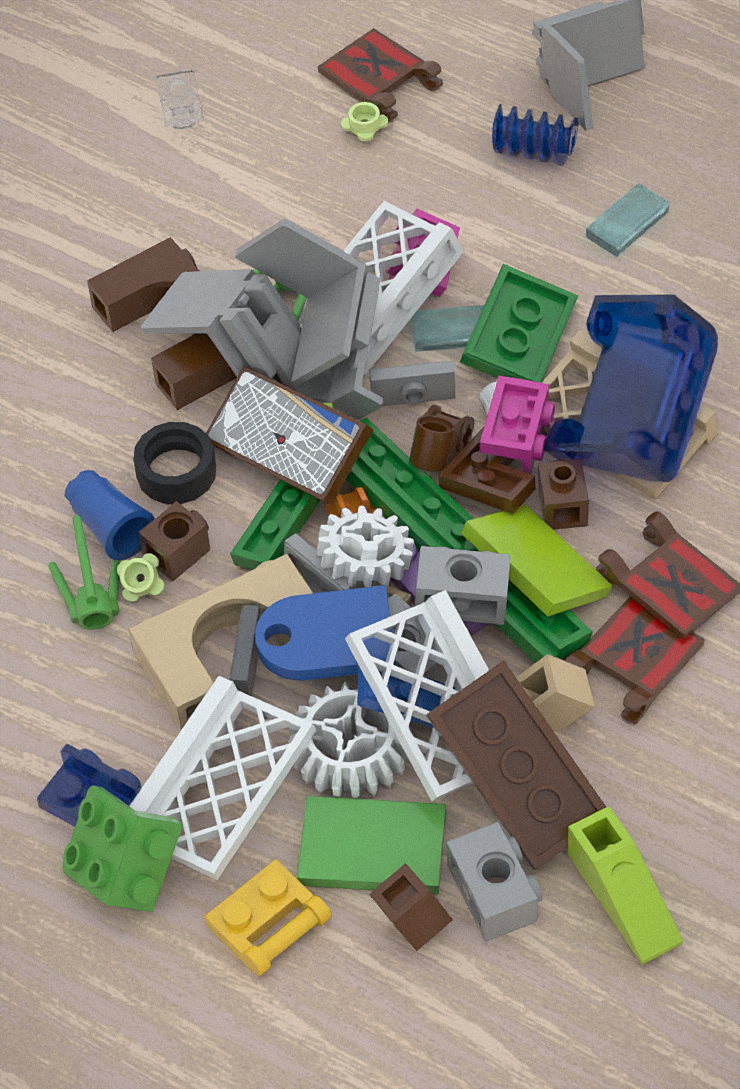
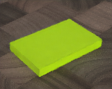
(540, 560)

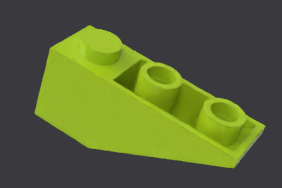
(622, 884)

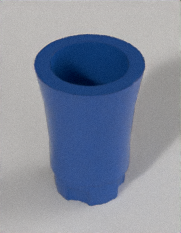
(108, 514)

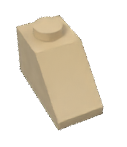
(557, 690)

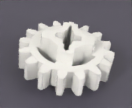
(365, 547)

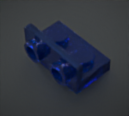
(74, 778)

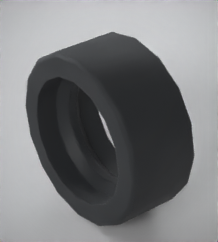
(171, 437)

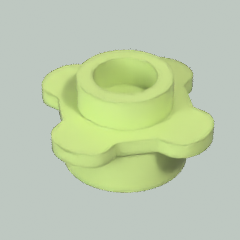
(364, 121)
(131, 569)

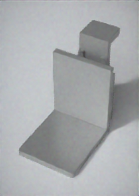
(588, 49)
(336, 312)
(242, 319)

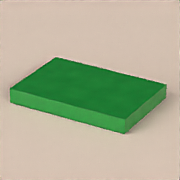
(519, 327)

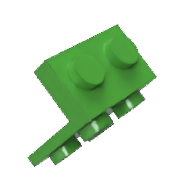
(120, 851)

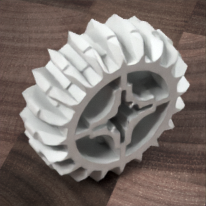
(368, 758)

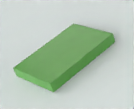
(366, 841)

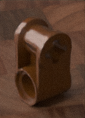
(439, 438)

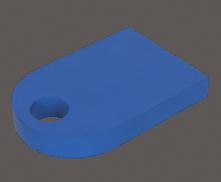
(319, 630)

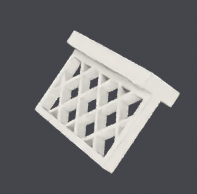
(420, 273)
(452, 649)
(191, 752)

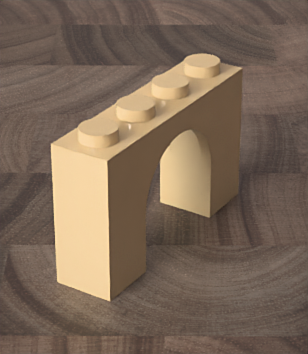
(171, 640)

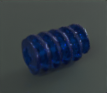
(534, 135)

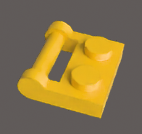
(260, 906)

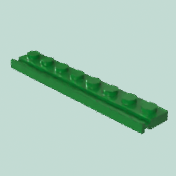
(437, 522)

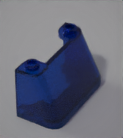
(642, 389)

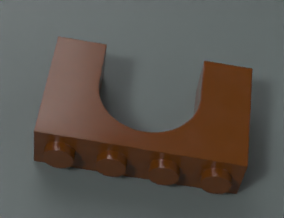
(133, 291)

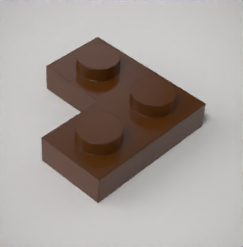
(487, 478)

